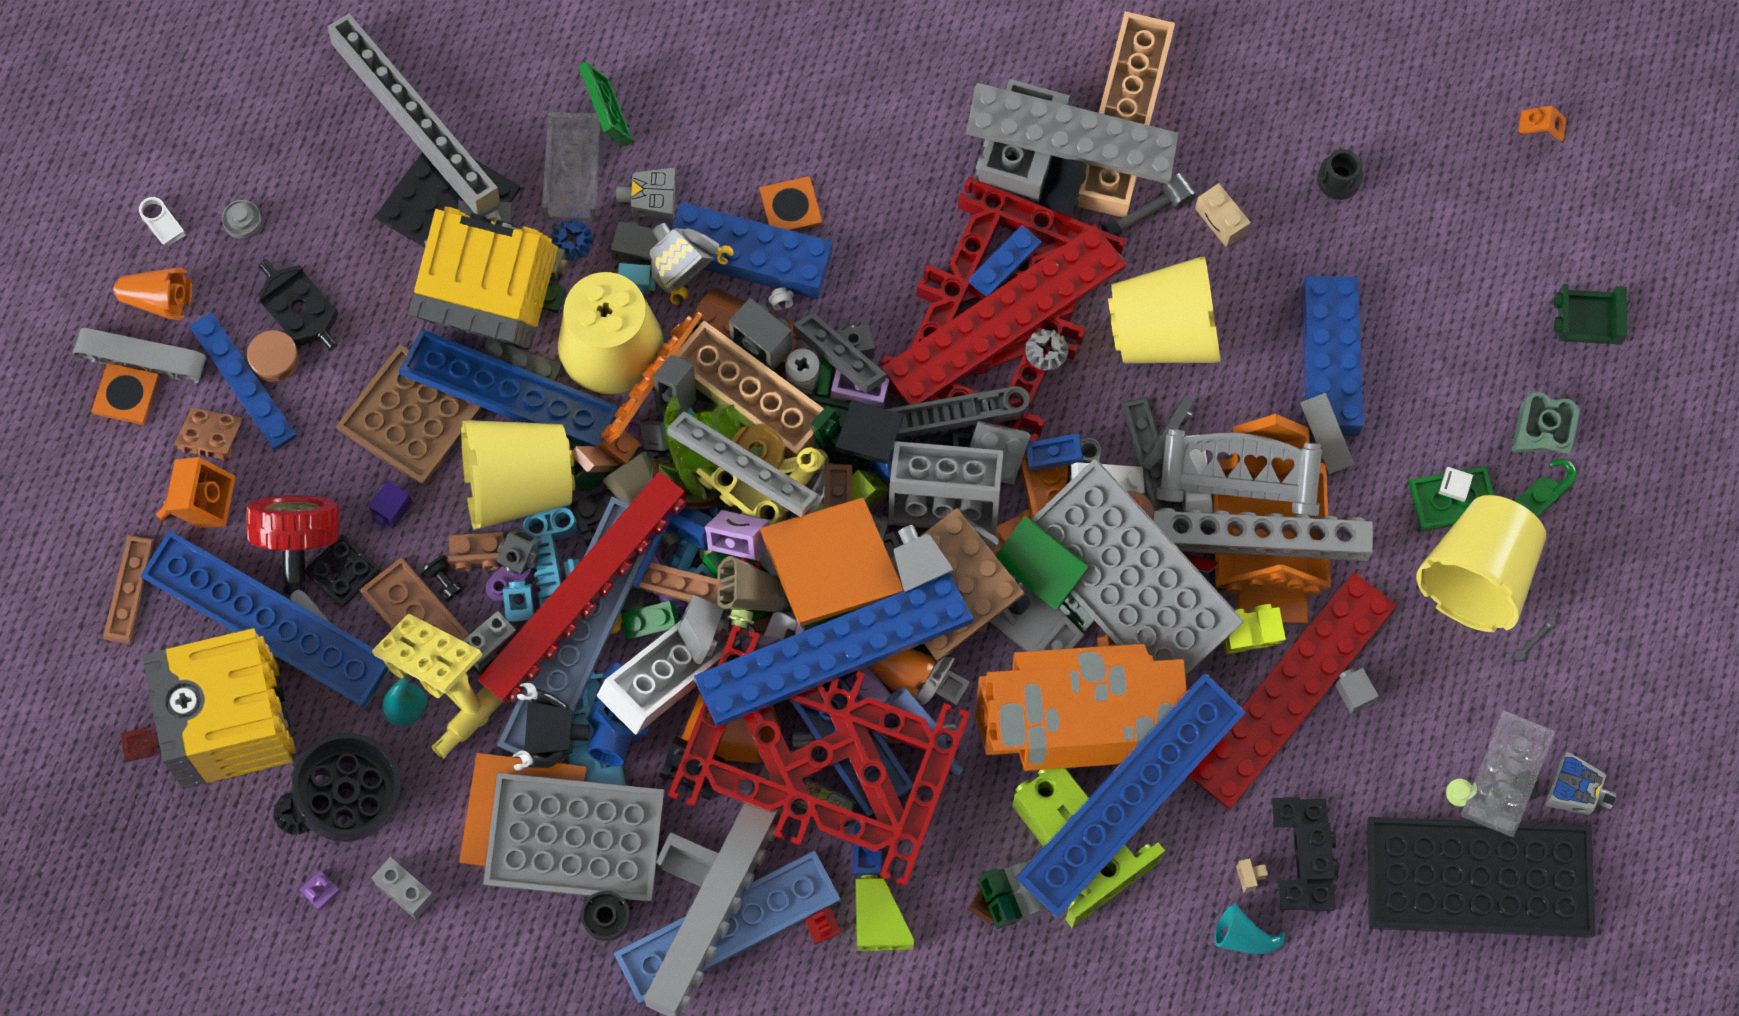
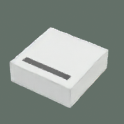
(1455, 484)

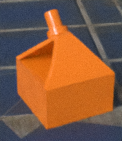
(198, 493)

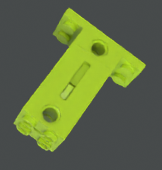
(1049, 814)

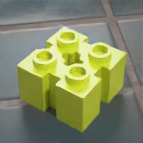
(1260, 630)

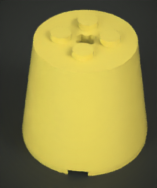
(1165, 316)
(612, 350)
(515, 469)
(1485, 564)

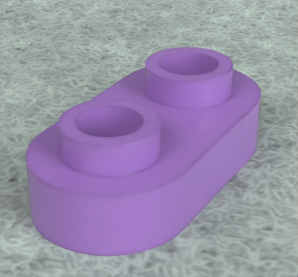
(503, 577)

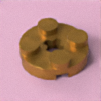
(762, 435)

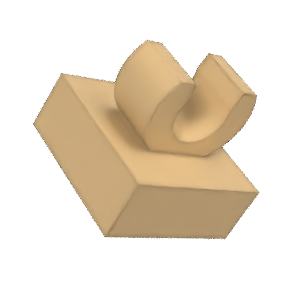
(1249, 875)

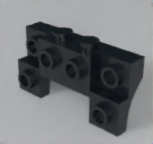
(1313, 854)

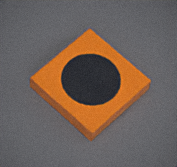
(791, 204)
(125, 394)

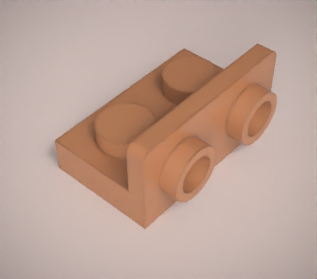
(474, 551)

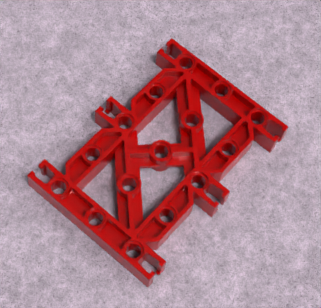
(980, 231)
(850, 742)

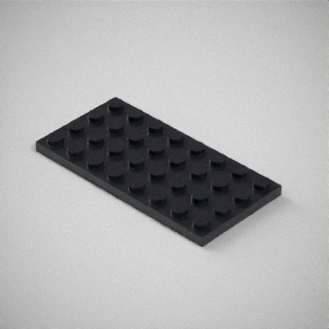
(1479, 879)

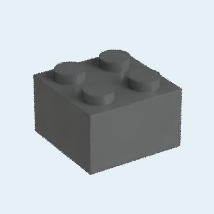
(761, 333)

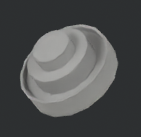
(241, 219)

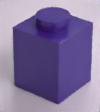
(389, 505)

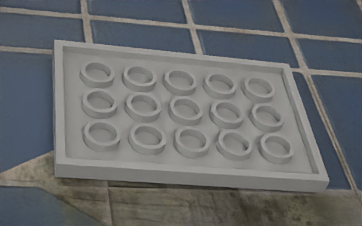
(574, 837)

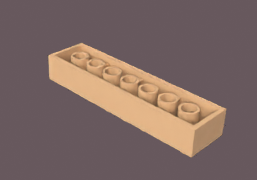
(1129, 96)

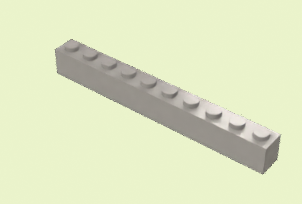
(414, 115)
(712, 909)

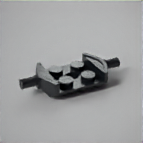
(292, 286)

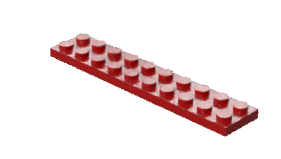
(1004, 317)
(1293, 689)

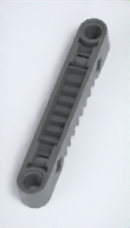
(962, 411)

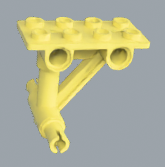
(754, 502)
(441, 667)

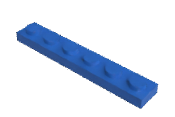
(243, 381)

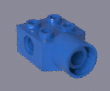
(610, 735)

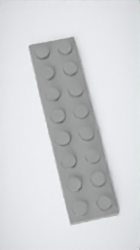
(1072, 133)

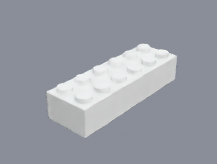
(657, 678)

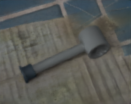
(1175, 192)

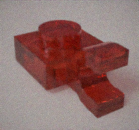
(139, 744)

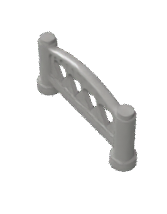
(1297, 487)

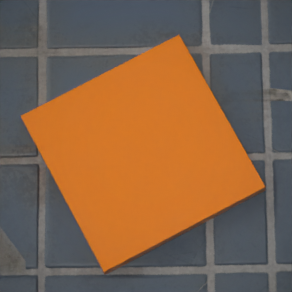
(831, 561)
(482, 794)

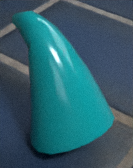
(404, 703)
(1244, 935)

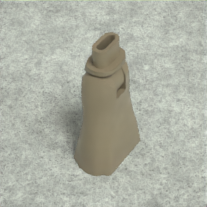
(629, 482)
(749, 588)

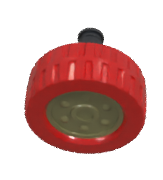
(292, 526)

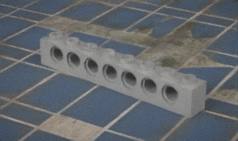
(1275, 544)

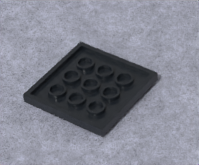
(425, 189)

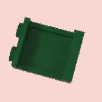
(1591, 315)

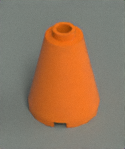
(156, 292)
(904, 670)

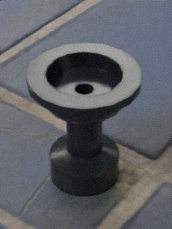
(437, 569)

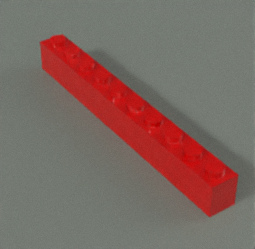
(583, 588)

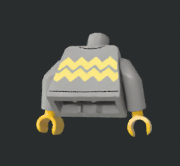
(680, 257)

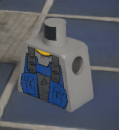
(1578, 787)

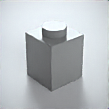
(1356, 690)

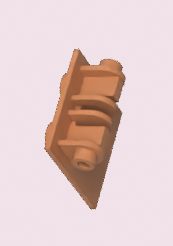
(208, 433)

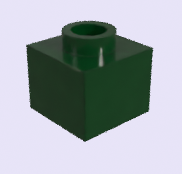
(587, 480)

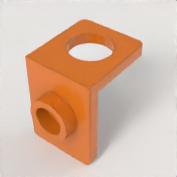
(1542, 120)

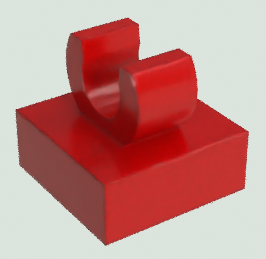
(822, 925)

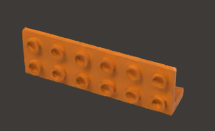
(616, 440)

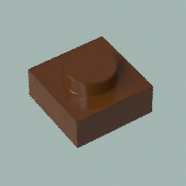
(980, 907)

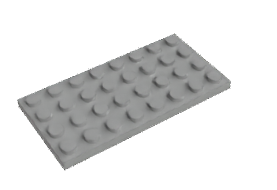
(1137, 577)

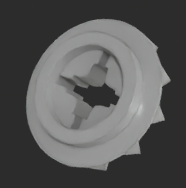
(1053, 359)

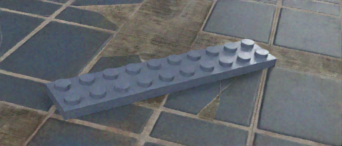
(574, 663)

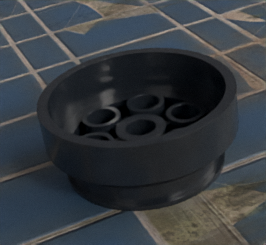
(325, 758)

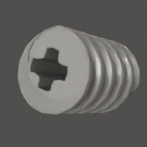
(803, 370)

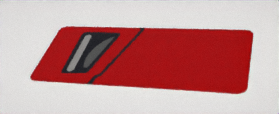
(1201, 563)

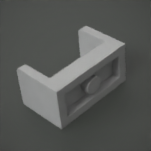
(686, 859)

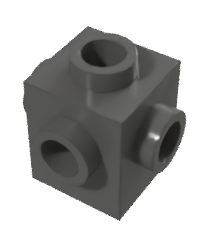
(860, 338)
(518, 551)

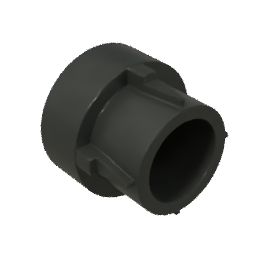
(1336, 186)
(605, 931)

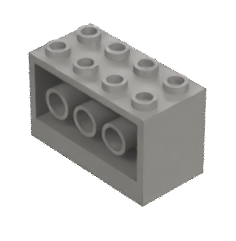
(1016, 168)
(937, 479)

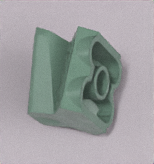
(1545, 424)

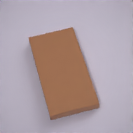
(402, 592)

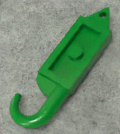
(1547, 491)

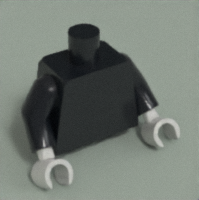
(548, 730)

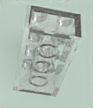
(572, 167)
(1508, 773)

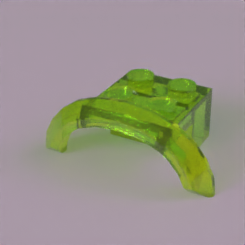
(719, 418)

